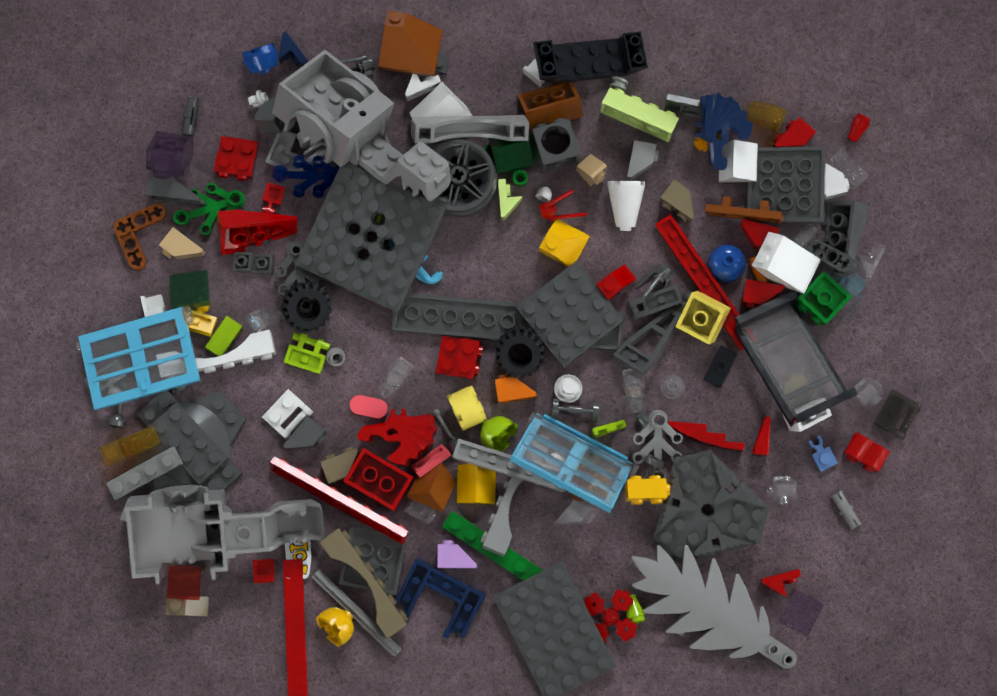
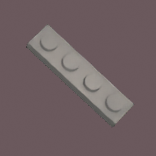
(144, 473)

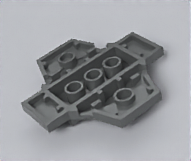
(200, 435)

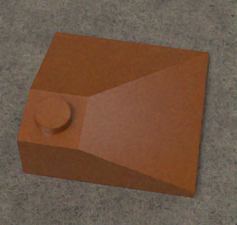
(409, 45)

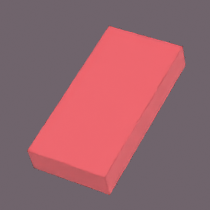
(431, 460)

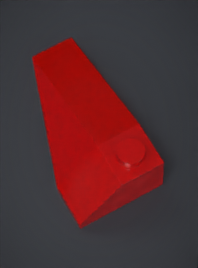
(244, 228)

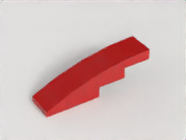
(698, 433)

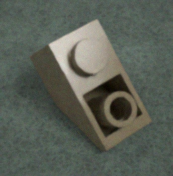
(679, 200)
(338, 466)

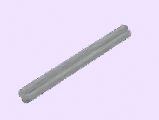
(363, 619)

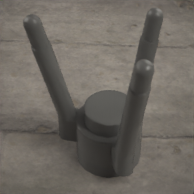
(364, 65)
(661, 275)

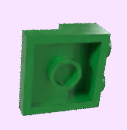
(823, 299)

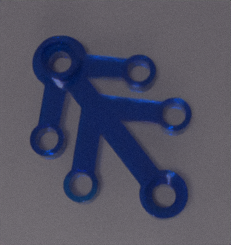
(311, 174)

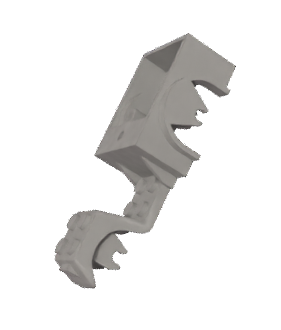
(353, 121)
(176, 529)

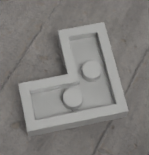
(281, 151)

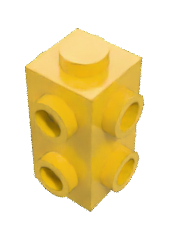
(652, 489)

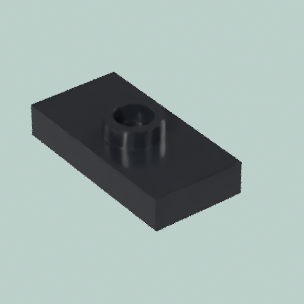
(720, 366)

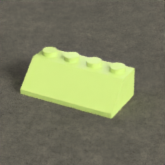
(639, 114)

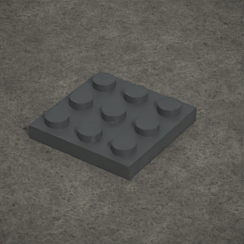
(382, 553)

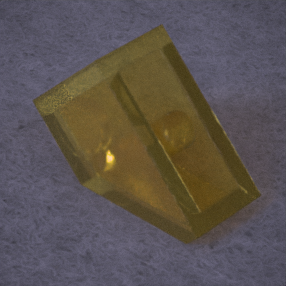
(766, 115)

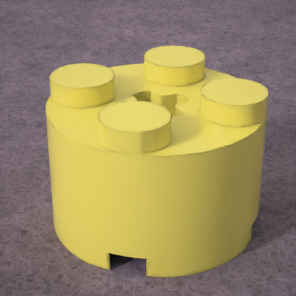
(467, 408)

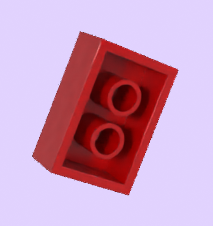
(378, 479)

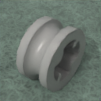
(619, 83)

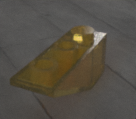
(129, 446)

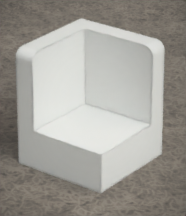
(532, 72)
(152, 305)

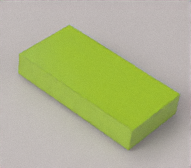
(224, 336)

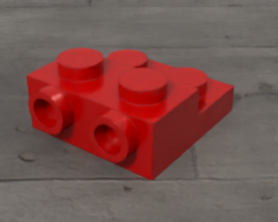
(236, 158)
(459, 357)

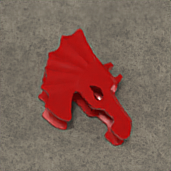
(413, 433)

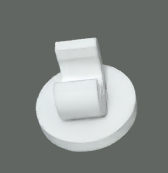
(258, 99)

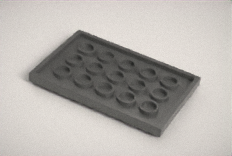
(554, 630)

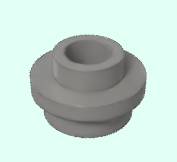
(338, 360)

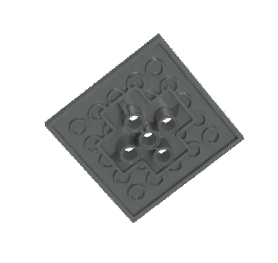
(336, 252)

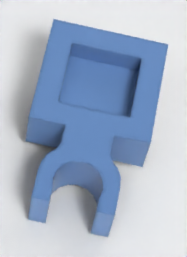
(823, 457)

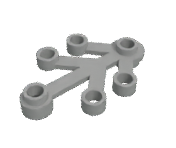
(657, 442)

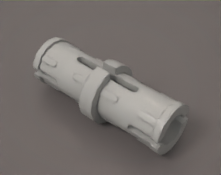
(846, 510)

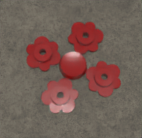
(611, 616)

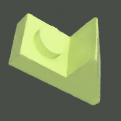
(507, 204)

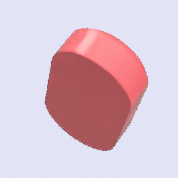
(368, 406)

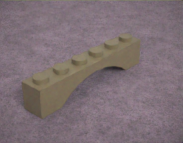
(388, 616)

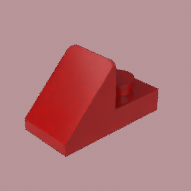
(776, 581)

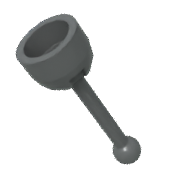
(117, 419)

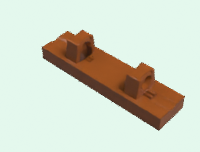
(761, 214)

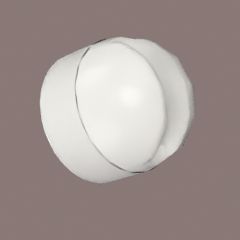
(544, 194)

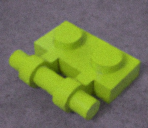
(306, 359)

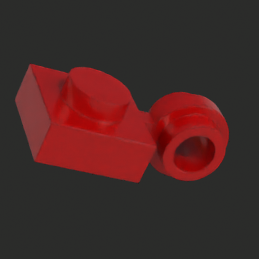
(273, 196)

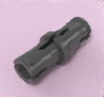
(190, 116)

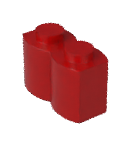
(866, 452)

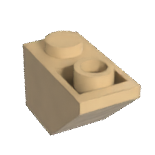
(592, 170)

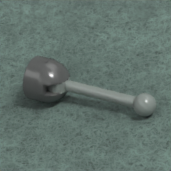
(452, 439)

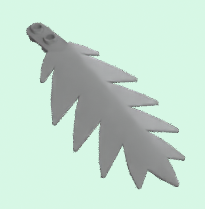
(732, 620)

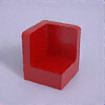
(263, 571)

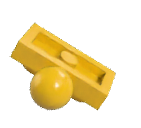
(203, 323)

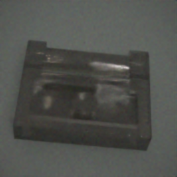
(892, 411)

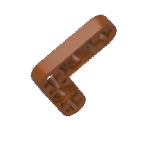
(130, 234)

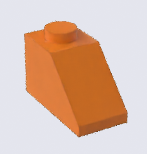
(511, 390)

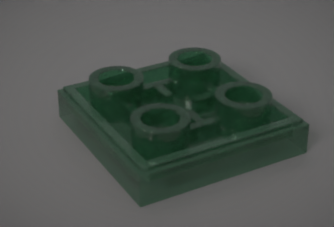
(190, 289)

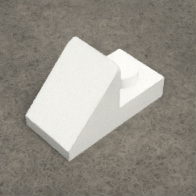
(419, 88)

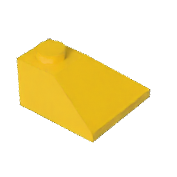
(563, 243)

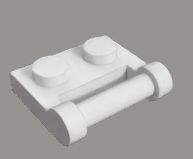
(283, 409)

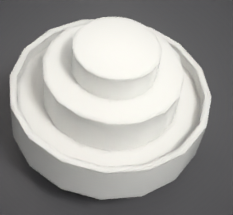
(568, 388)

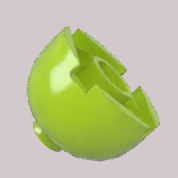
(497, 432)

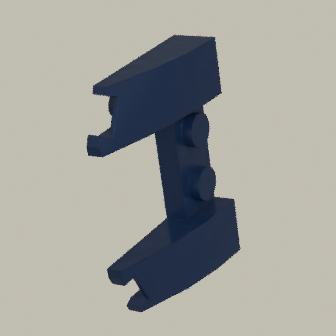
(427, 575)

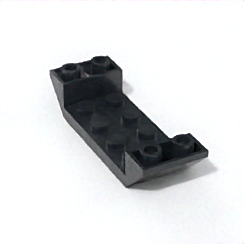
(590, 58)

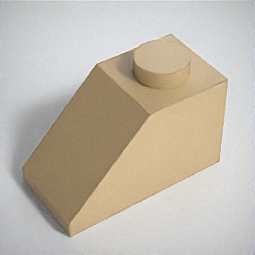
(179, 246)

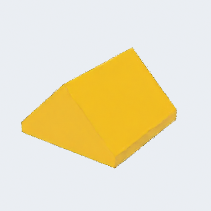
(475, 485)

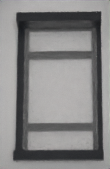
(790, 359)

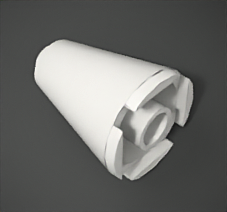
(625, 202)

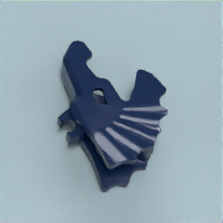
(718, 116)

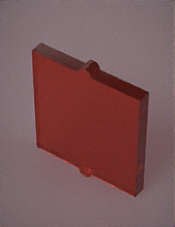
(184, 582)

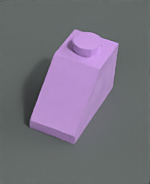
(452, 556)

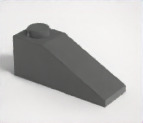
(170, 191)

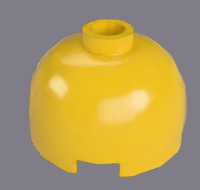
(337, 625)

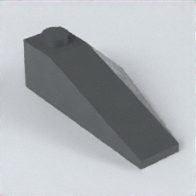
(844, 228)

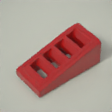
(761, 445)

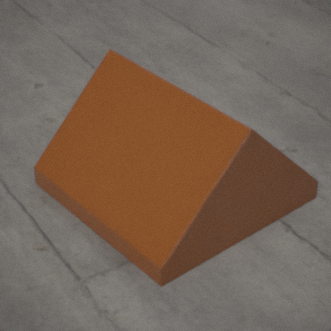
(433, 488)

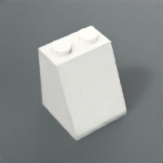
(441, 103)
(785, 263)

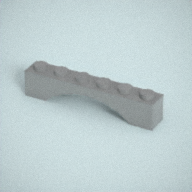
(442, 128)
(499, 535)

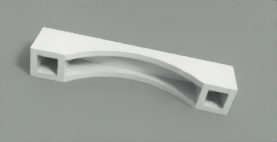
(254, 347)

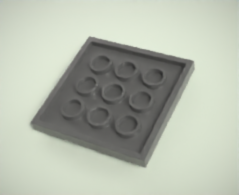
(791, 183)
(569, 314)

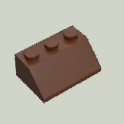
(551, 103)

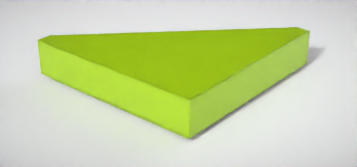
(608, 428)

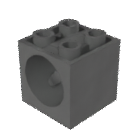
(555, 161)

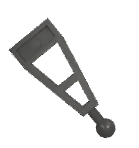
(638, 360)

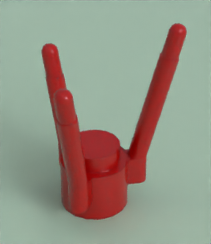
(549, 209)

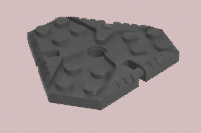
(736, 515)

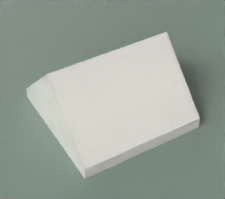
(741, 162)

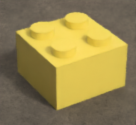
(703, 317)

